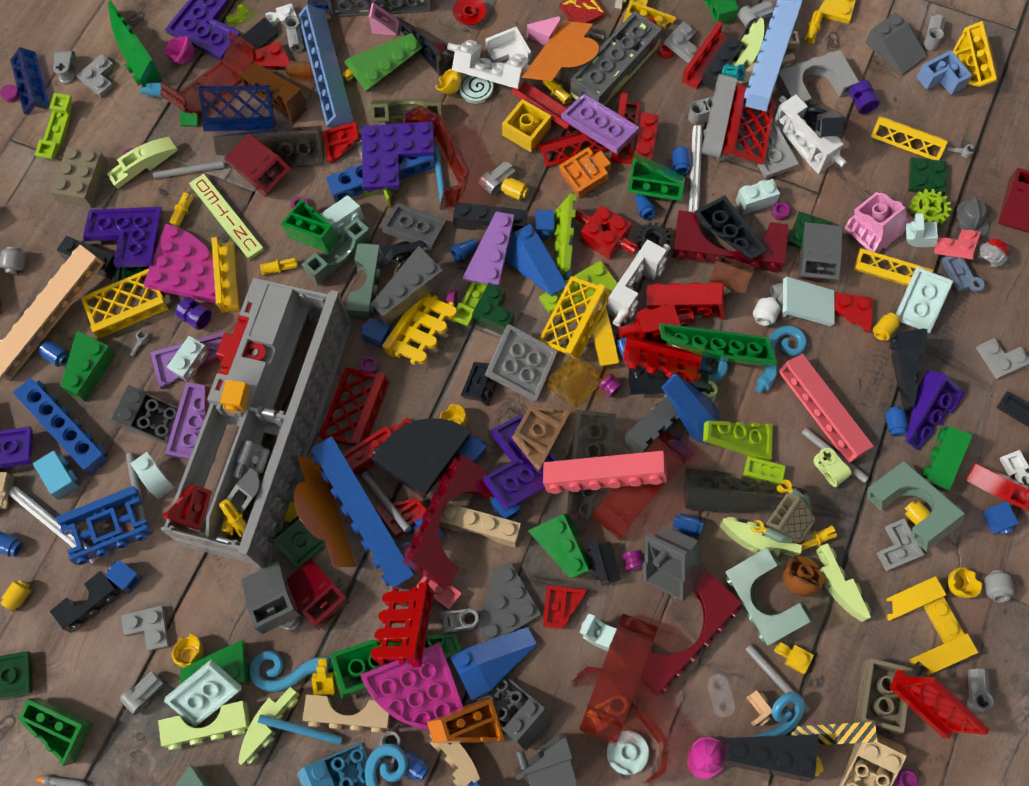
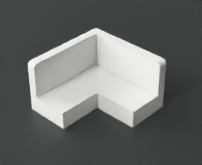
(506, 45)

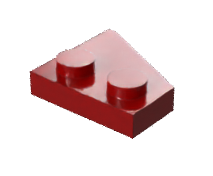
(272, 56)
(340, 140)
(854, 309)

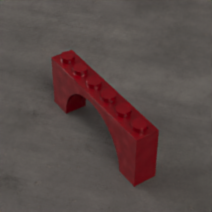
(692, 245)
(426, 550)
(716, 606)

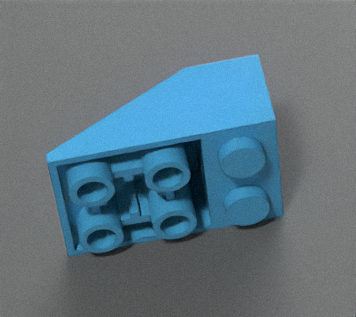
(339, 769)

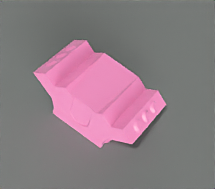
(878, 222)

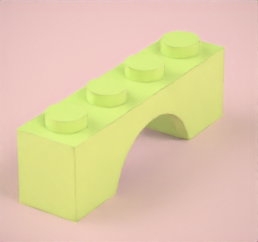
(177, 731)

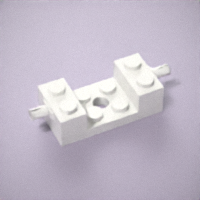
(468, 61)
(816, 151)
(648, 262)

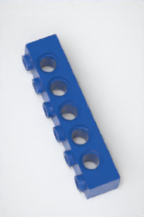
(353, 175)
(28, 395)

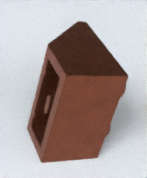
(732, 274)

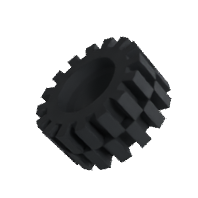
(653, 230)

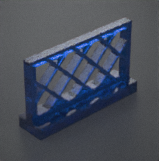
(237, 123)

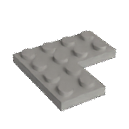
(778, 154)

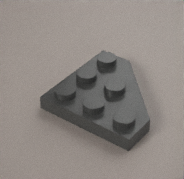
(506, 605)

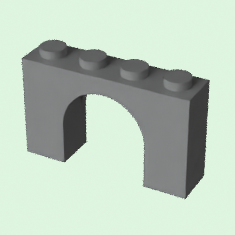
(830, 66)

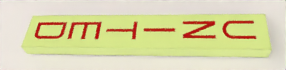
(226, 217)

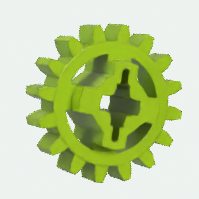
(931, 206)

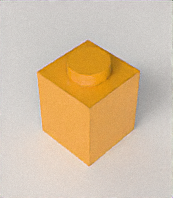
(235, 396)

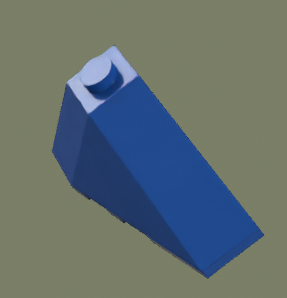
(533, 261)
(691, 406)
(490, 661)

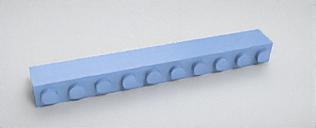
(773, 54)

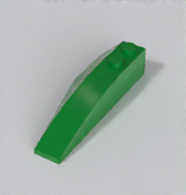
(135, 54)
(721, 344)
(356, 660)

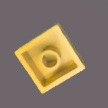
(526, 125)

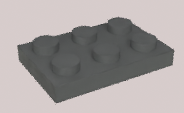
(414, 225)

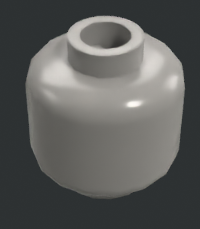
(12, 260)
(999, 586)

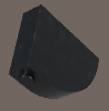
(421, 452)

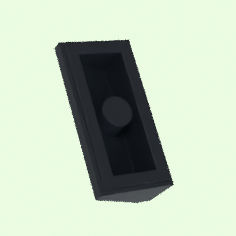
(260, 34)

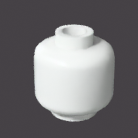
(766, 311)

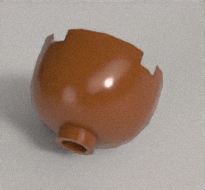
(802, 576)

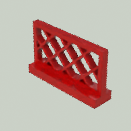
(733, 134)
(370, 407)
(936, 705)

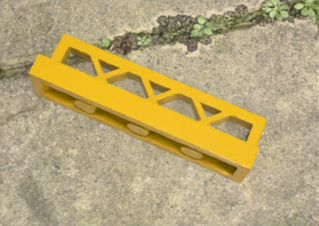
(915, 133)
(882, 273)
(225, 276)

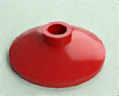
(469, 11)

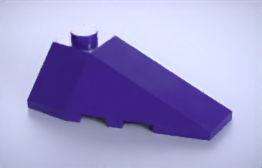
(934, 400)

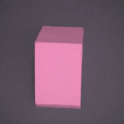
(382, 21)
(543, 30)

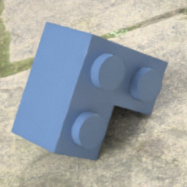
(945, 70)

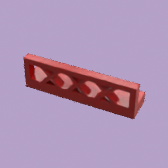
(694, 70)
(543, 102)
(622, 112)
(565, 141)
(361, 456)

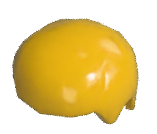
(449, 82)
(456, 414)
(964, 583)
(187, 650)

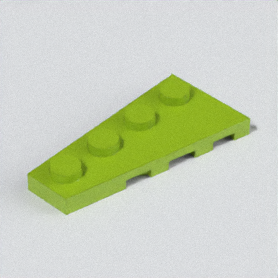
(564, 233)
(594, 274)
(747, 439)

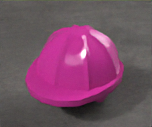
(180, 50)
(705, 757)

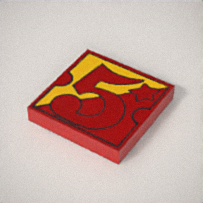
(582, 10)

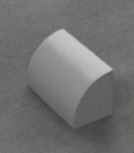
(244, 490)

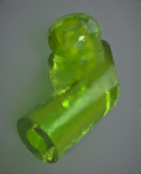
(239, 16)

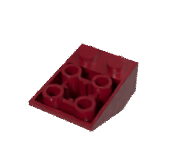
(257, 164)
(1016, 202)
(316, 594)

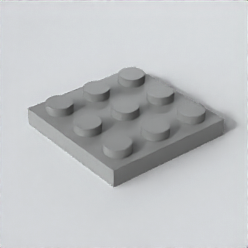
(521, 362)

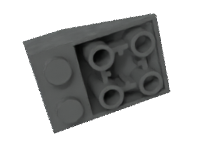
(821, 252)
(144, 415)
(269, 598)
(518, 713)

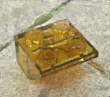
(574, 381)

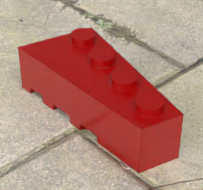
(700, 298)

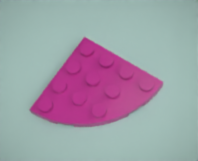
(182, 266)
(416, 692)

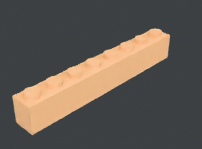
(47, 310)

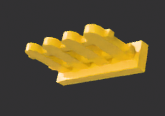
(408, 329)

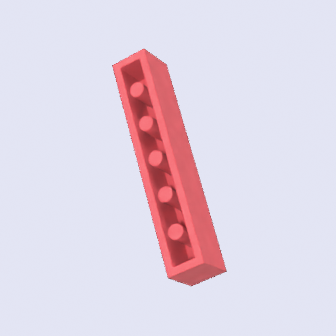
(825, 408)
(605, 472)

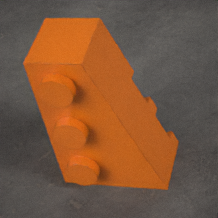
(468, 725)

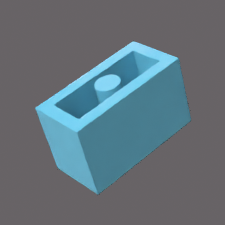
(56, 474)

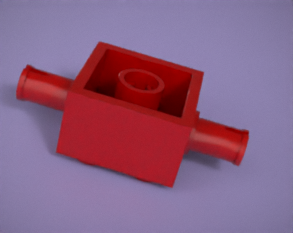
(605, 232)
(648, 320)

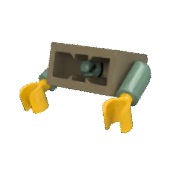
(790, 519)

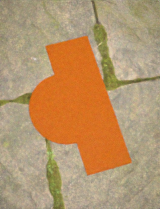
(564, 49)
(320, 513)

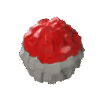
(994, 251)

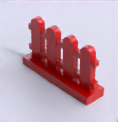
(661, 358)
(415, 630)

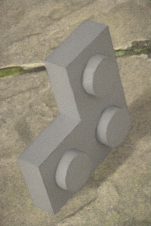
(679, 42)
(94, 73)
(1000, 362)
(903, 548)
(152, 623)

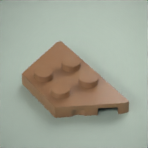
(538, 432)

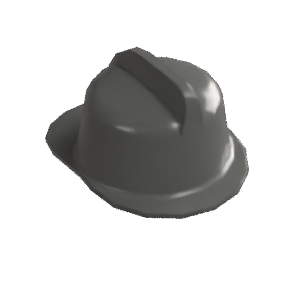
(973, 216)

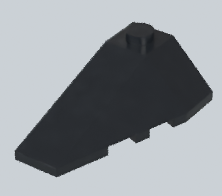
(432, 50)
(727, 224)
(905, 356)
(648, 383)

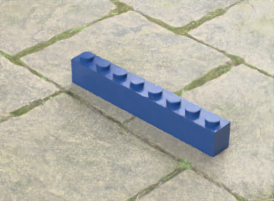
(362, 512)

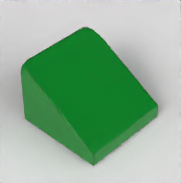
(189, 120)

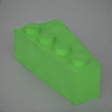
(378, 62)

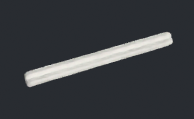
(695, 168)
(43, 516)

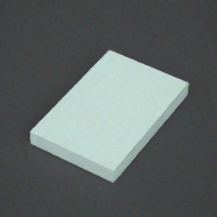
(923, 299)
(808, 301)
(202, 693)

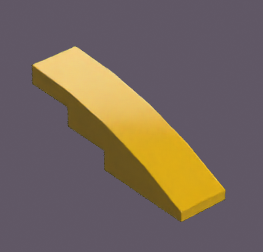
(604, 341)

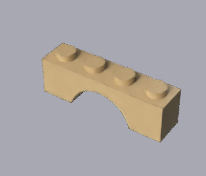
(493, 527)
(320, 711)

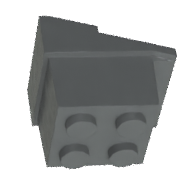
(672, 562)
(548, 766)

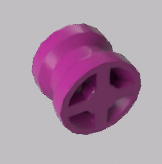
(610, 385)
(633, 560)

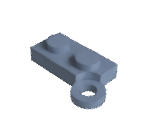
(960, 274)

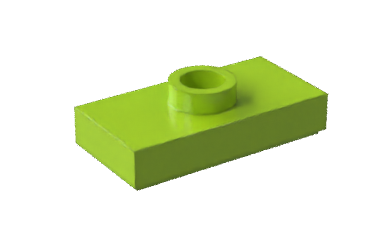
(764, 470)

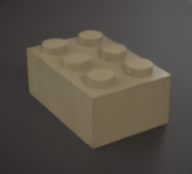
(79, 177)
(877, 701)

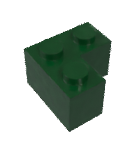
(490, 312)

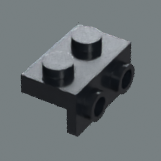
(399, 252)
(605, 562)

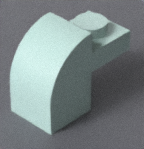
(921, 233)
(152, 476)
(597, 632)

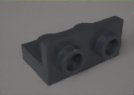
(478, 385)

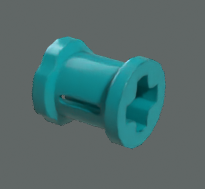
(734, 71)

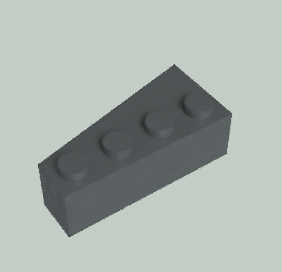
(408, 286)
(652, 426)

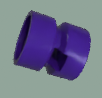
(864, 97)
(193, 313)

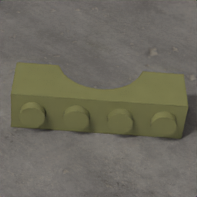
(395, 109)

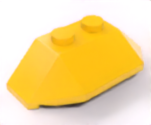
(976, 55)

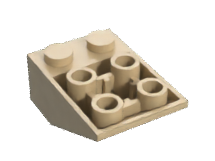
(874, 763)

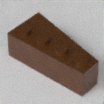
(286, 97)

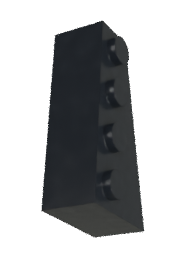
(774, 755)

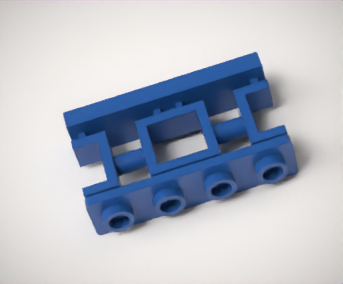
(99, 511)

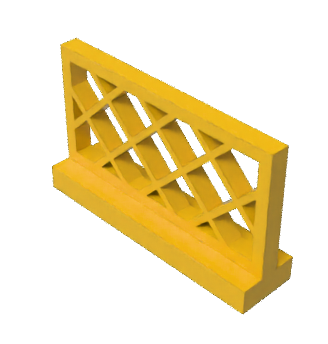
(125, 317)
(586, 321)

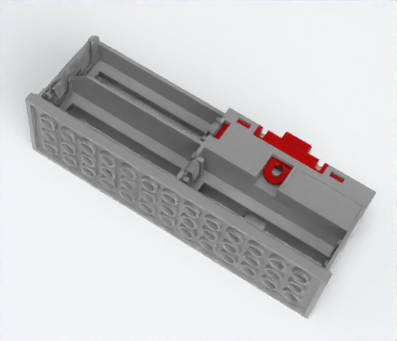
(261, 355)

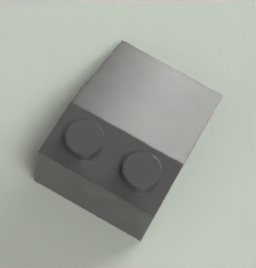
(896, 44)

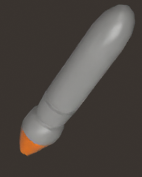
(55, 781)

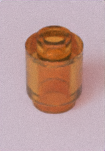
(299, 70)

